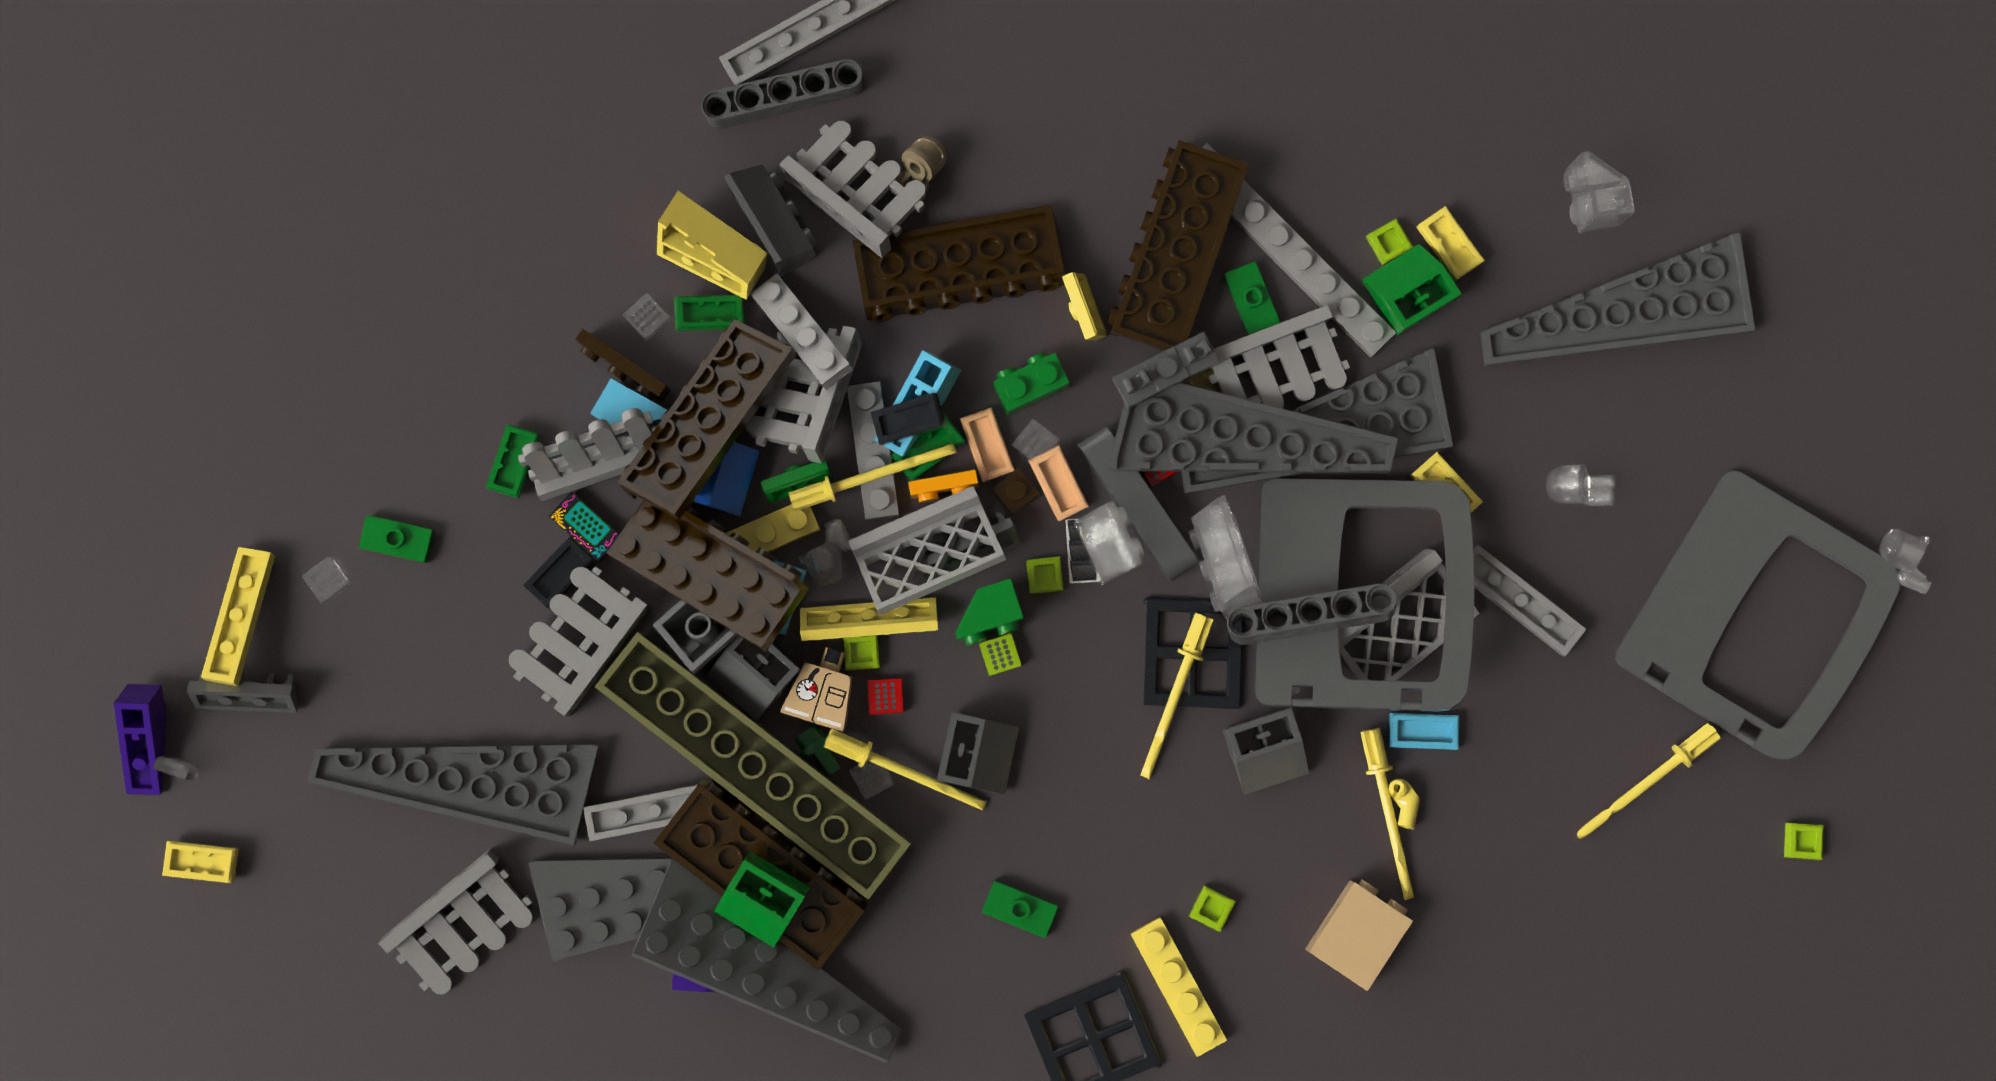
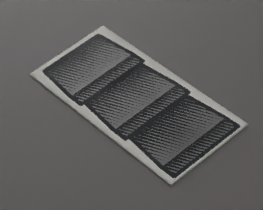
(1078, 561)

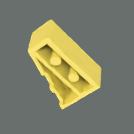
(709, 247)

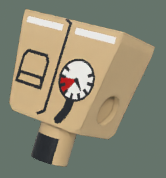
(821, 693)

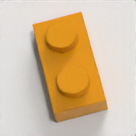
(928, 489)

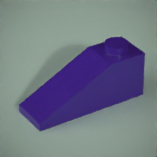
(141, 736)

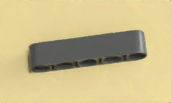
(766, 89)
(1141, 506)
(1325, 602)

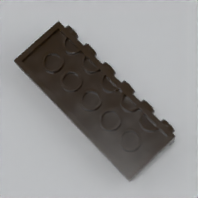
(1177, 246)
(961, 264)
(706, 419)
(711, 571)
(715, 836)

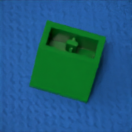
(1411, 288)
(990, 610)
(761, 899)

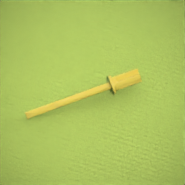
(825, 490)
(1192, 649)
(861, 752)
(1684, 753)
(1378, 765)

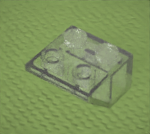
(1598, 194)
(1108, 542)

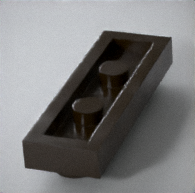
(621, 366)

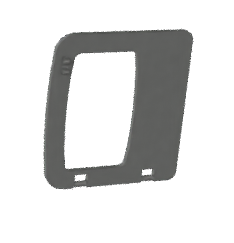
(1302, 557)
(1707, 582)

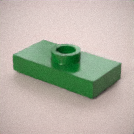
(1251, 298)
(707, 312)
(930, 441)
(506, 473)
(793, 479)
(396, 539)
(1019, 909)

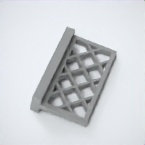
(918, 530)
(1403, 582)

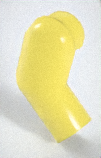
(1407, 801)

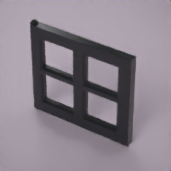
(1154, 650)
(1093, 1037)

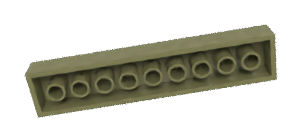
(753, 765)

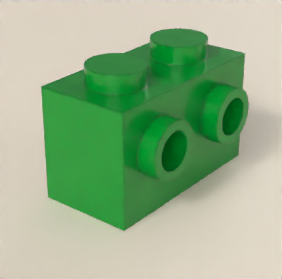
(1030, 384)

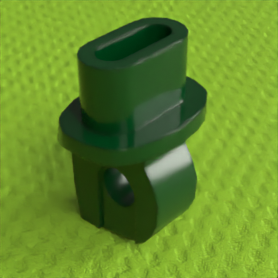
(813, 742)

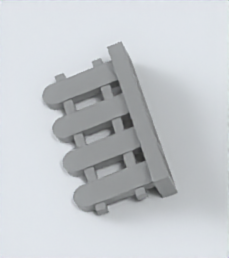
(861, 202)
(1289, 353)
(822, 408)
(588, 465)
(575, 657)
(446, 935)

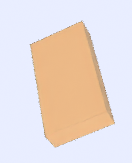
(987, 445)
(1058, 483)

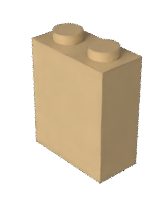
(1359, 933)

